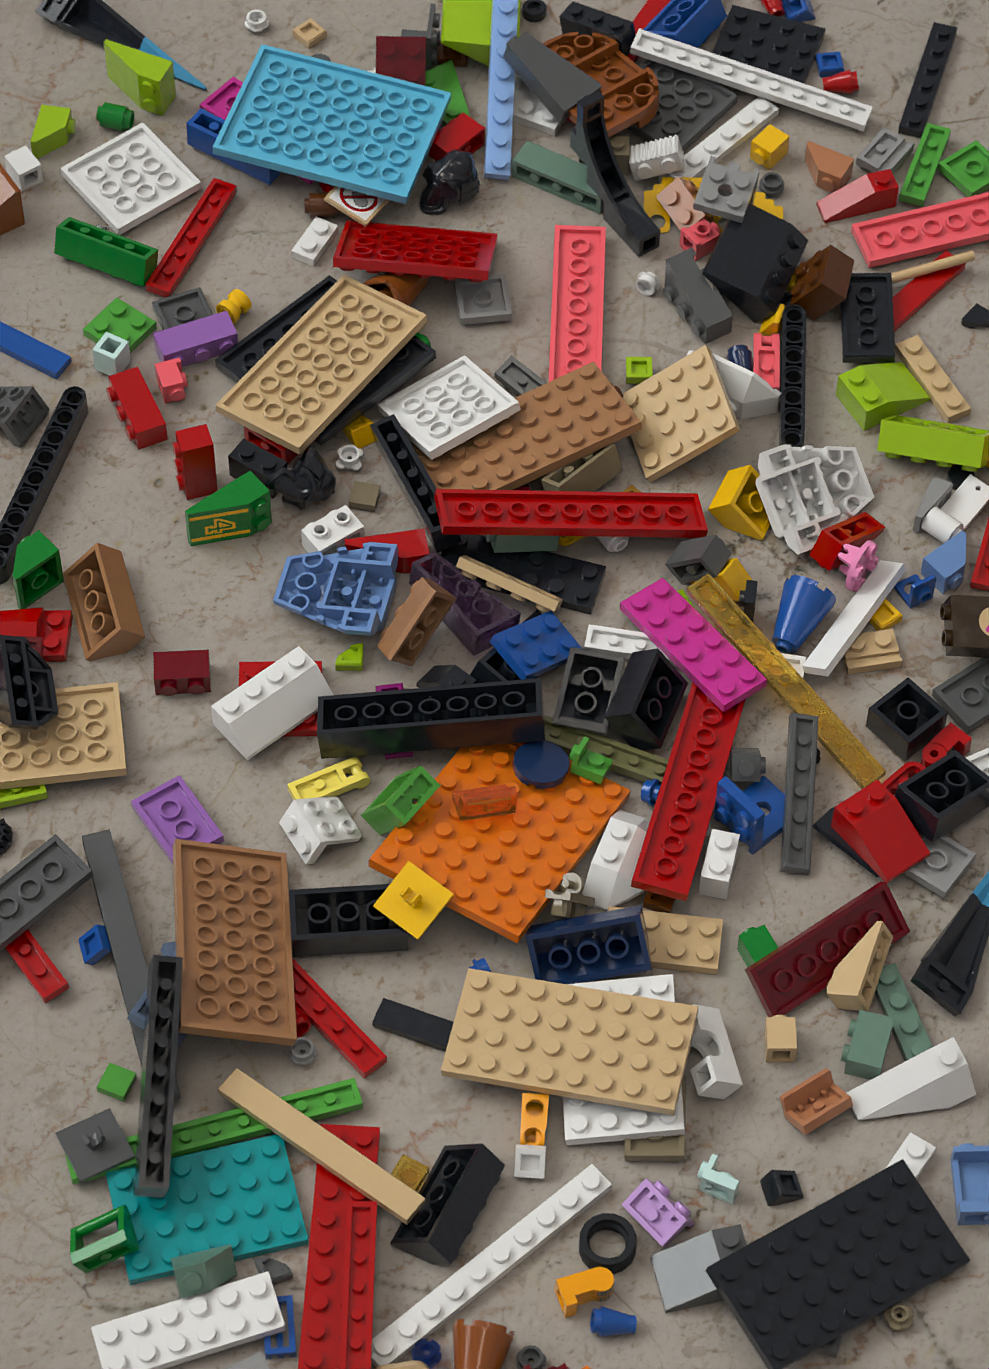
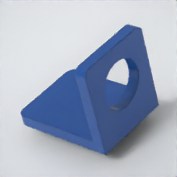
(920, 589)

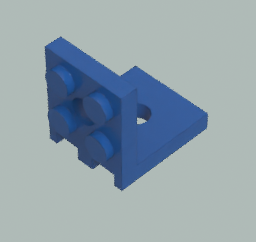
(743, 811)

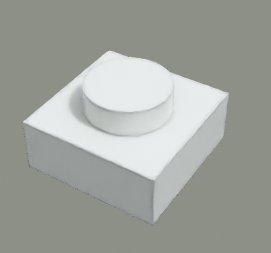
(530, 1161)

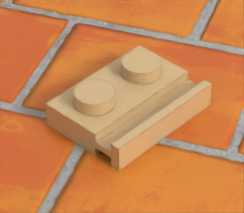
(873, 652)

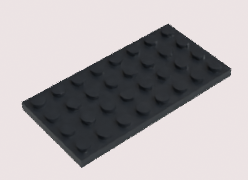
(837, 1266)

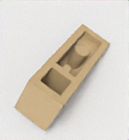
(859, 972)

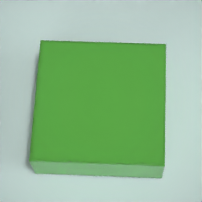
(116, 1082)

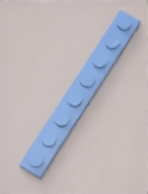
(500, 92)

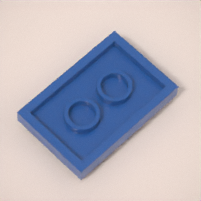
(535, 645)

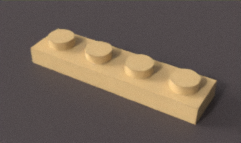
(932, 379)
(519, 589)

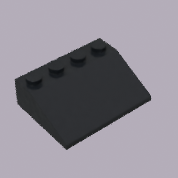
(755, 261)

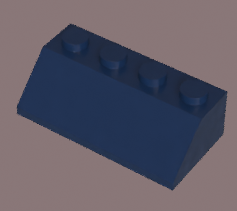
(590, 946)

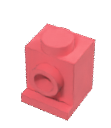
(701, 237)
(171, 380)

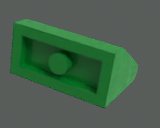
(107, 1249)

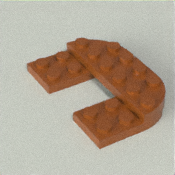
(628, 90)

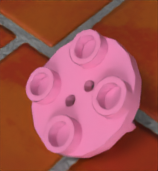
(859, 563)

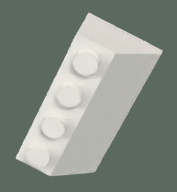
(270, 703)

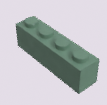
(555, 175)

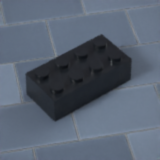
(342, 922)

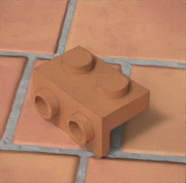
(679, 201)
(814, 1102)

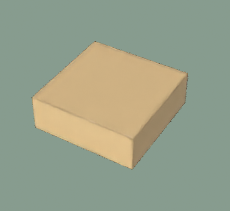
(309, 33)

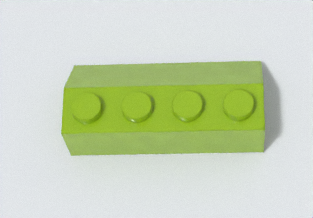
(934, 441)

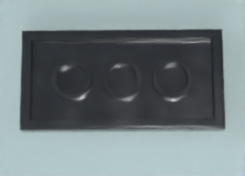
(868, 319)

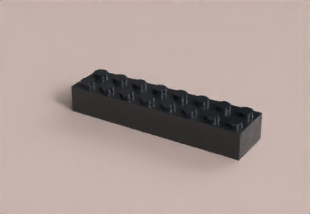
(430, 718)

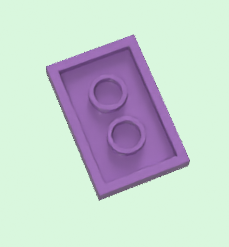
(173, 814)

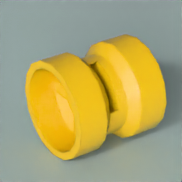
(235, 305)

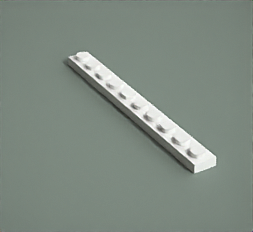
(751, 80)
(489, 1266)

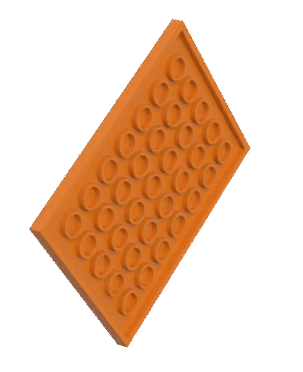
(502, 861)

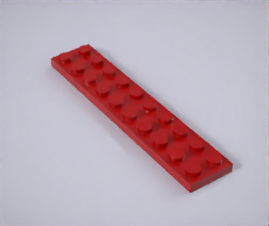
(570, 513)
(686, 797)
(325, 1265)

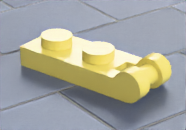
(330, 781)

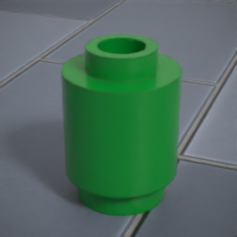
(115, 116)

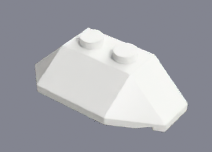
(746, 390)
(616, 861)

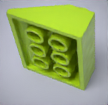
(468, 27)

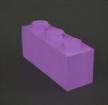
(196, 339)

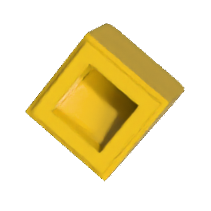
(772, 323)
(359, 432)

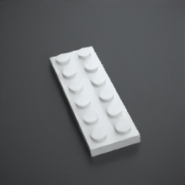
(191, 1326)

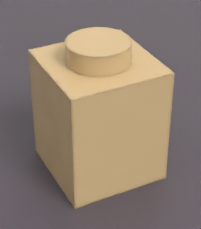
(780, 1039)

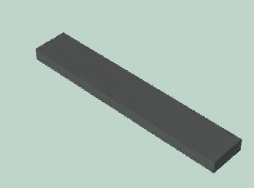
(799, 794)

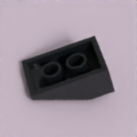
(588, 690)

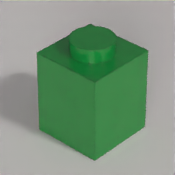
(755, 944)

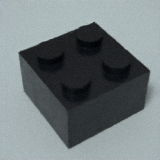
(906, 718)

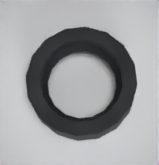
(613, 1222)

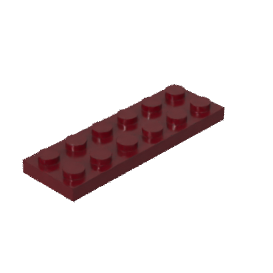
(809, 959)

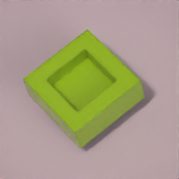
(638, 369)

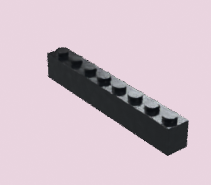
(158, 1077)

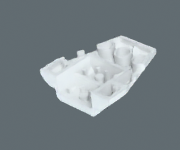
(810, 490)

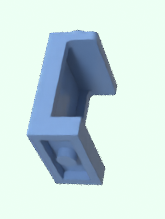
(971, 1183)

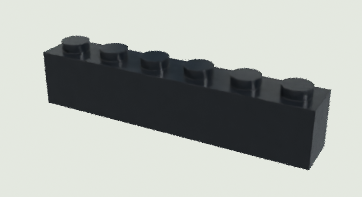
(411, 478)

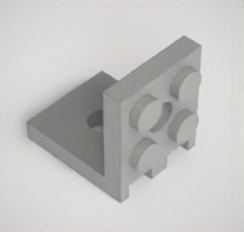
(726, 191)

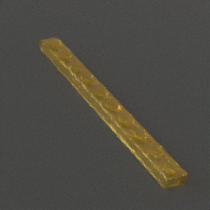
(785, 680)

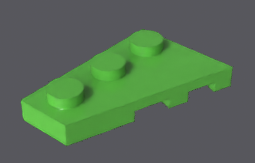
(445, 79)

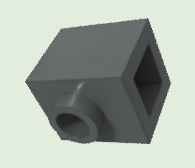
(746, 764)

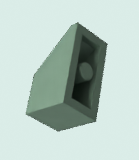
(203, 1270)

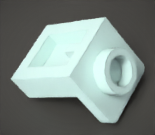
(715, 1183)

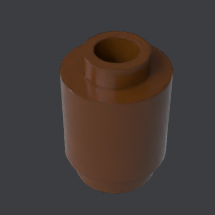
(318, 207)

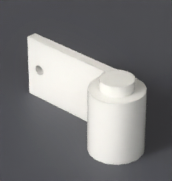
(957, 511)

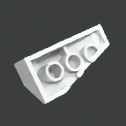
(923, 1083)

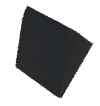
(781, 1187)

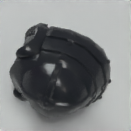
(449, 179)
(305, 482)

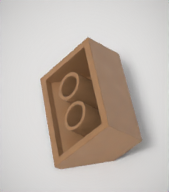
(415, 622)

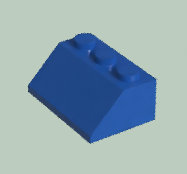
(688, 20)

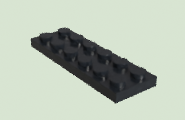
(559, 575)

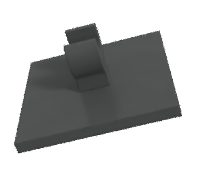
(95, 1145)

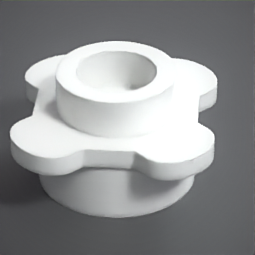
(349, 452)

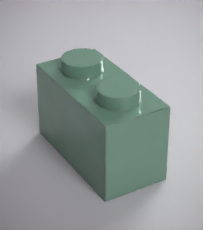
(868, 1044)

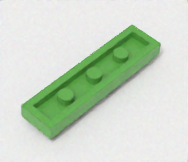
(924, 164)

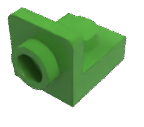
(588, 763)

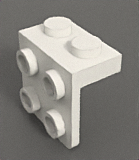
(318, 823)

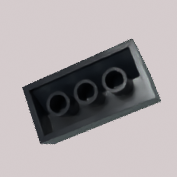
(453, 1199)

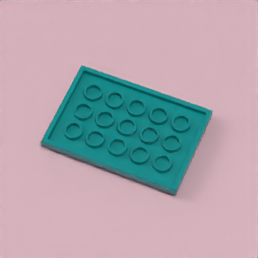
(213, 1200)

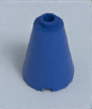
(800, 612)

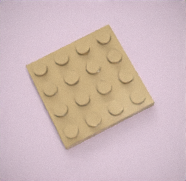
(680, 413)

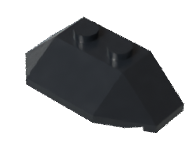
(25, 685)

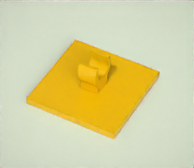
(413, 900)

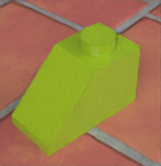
(51, 129)

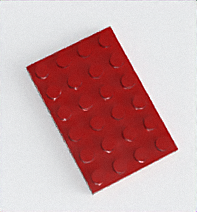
(416, 251)

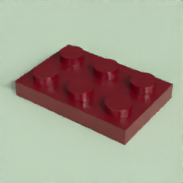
(402, 58)

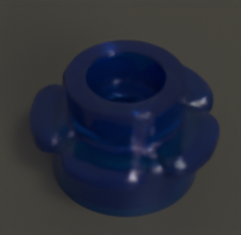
(424, 1345)

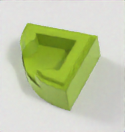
(350, 659)

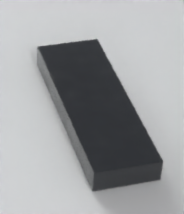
(413, 1024)

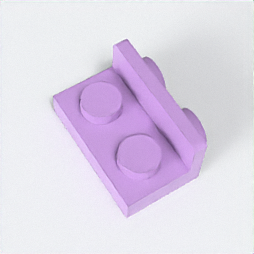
(657, 1211)

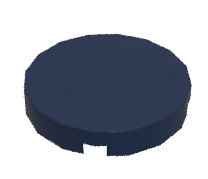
(541, 764)

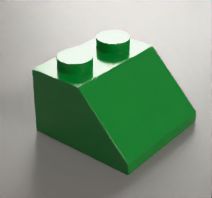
(36, 569)

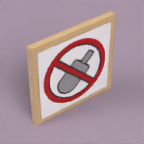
(355, 204)

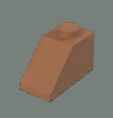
(827, 167)

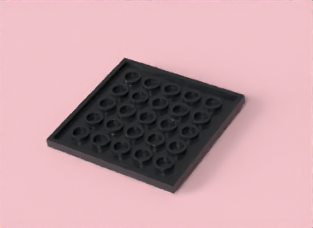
(252, 348)

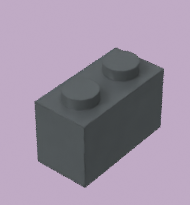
(697, 558)

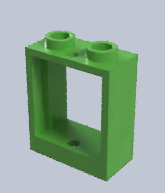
(394, 804)

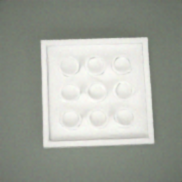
(130, 178)
(449, 407)

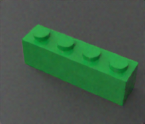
(105, 251)

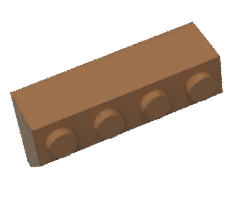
(103, 603)

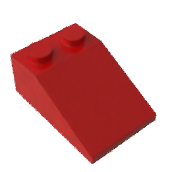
(879, 831)

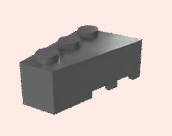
(695, 299)

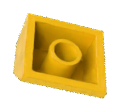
(739, 503)

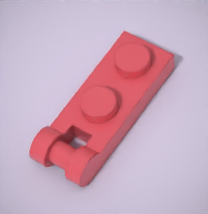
(767, 358)

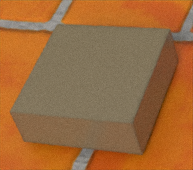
(364, 496)

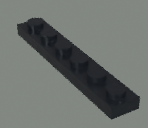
(927, 80)

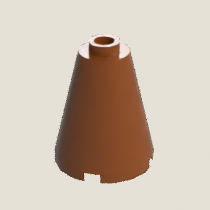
(401, 288)
(480, 1344)

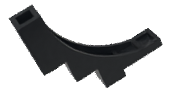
(621, 209)

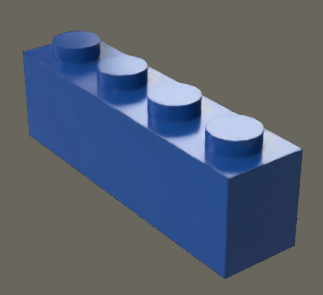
(202, 134)

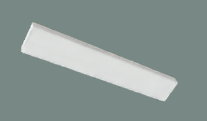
(854, 618)

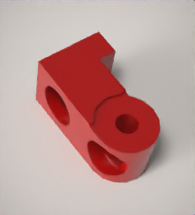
(945, 742)

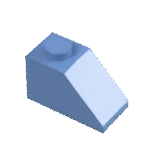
(947, 563)

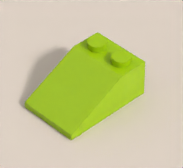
(141, 76)
(879, 392)

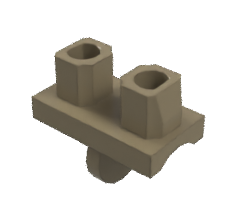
(569, 901)

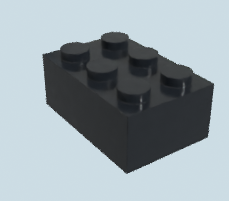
(646, 699)
(944, 795)

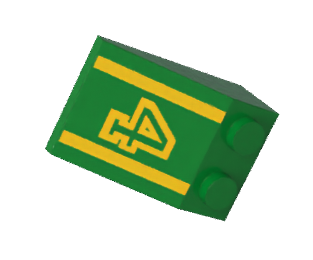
(230, 512)

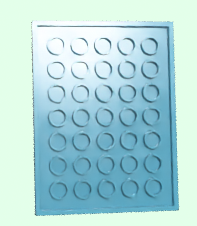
(332, 124)

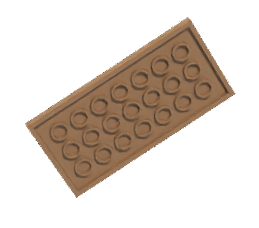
(551, 430)
(234, 942)

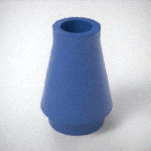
(611, 1322)

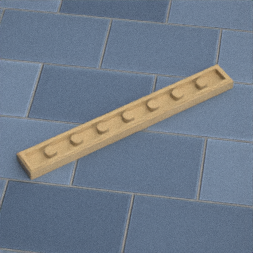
(321, 1146)

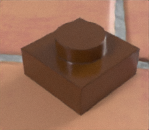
(658, 902)

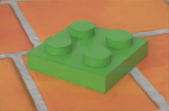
(968, 169)
(121, 321)

